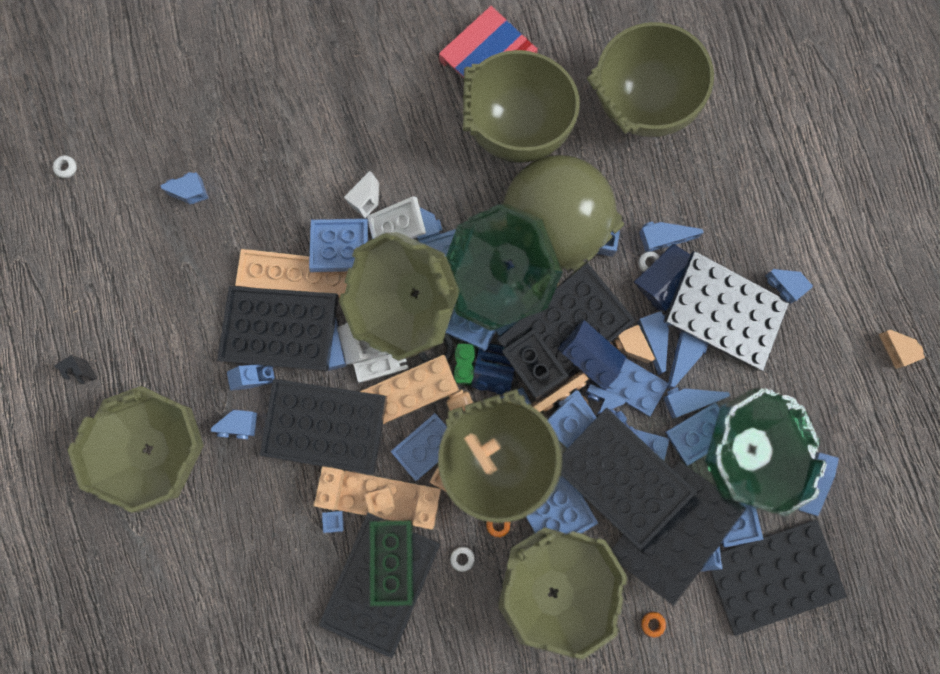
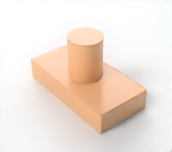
(483, 452)

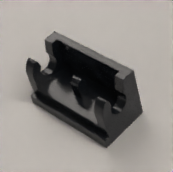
(77, 367)

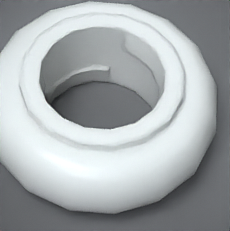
(59, 162)
(652, 255)
(468, 565)

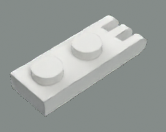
(378, 368)

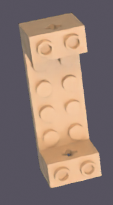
(347, 489)

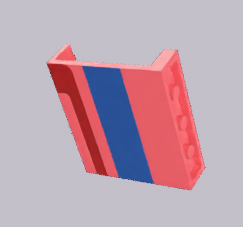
(482, 39)

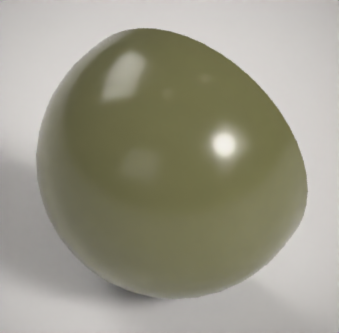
(653, 79)
(519, 105)
(572, 203)
(525, 464)

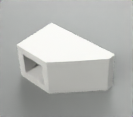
(364, 195)

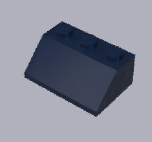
(662, 277)
(593, 354)

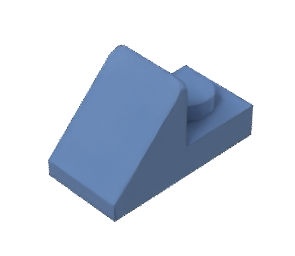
(608, 399)

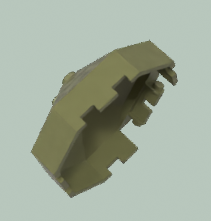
(381, 301)
(111, 445)
(587, 596)

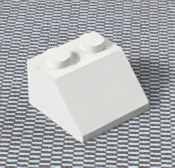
(355, 350)

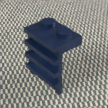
(492, 376)

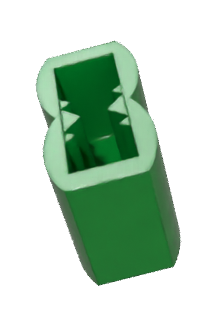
(464, 370)

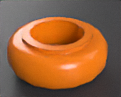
(489, 525)
(645, 620)

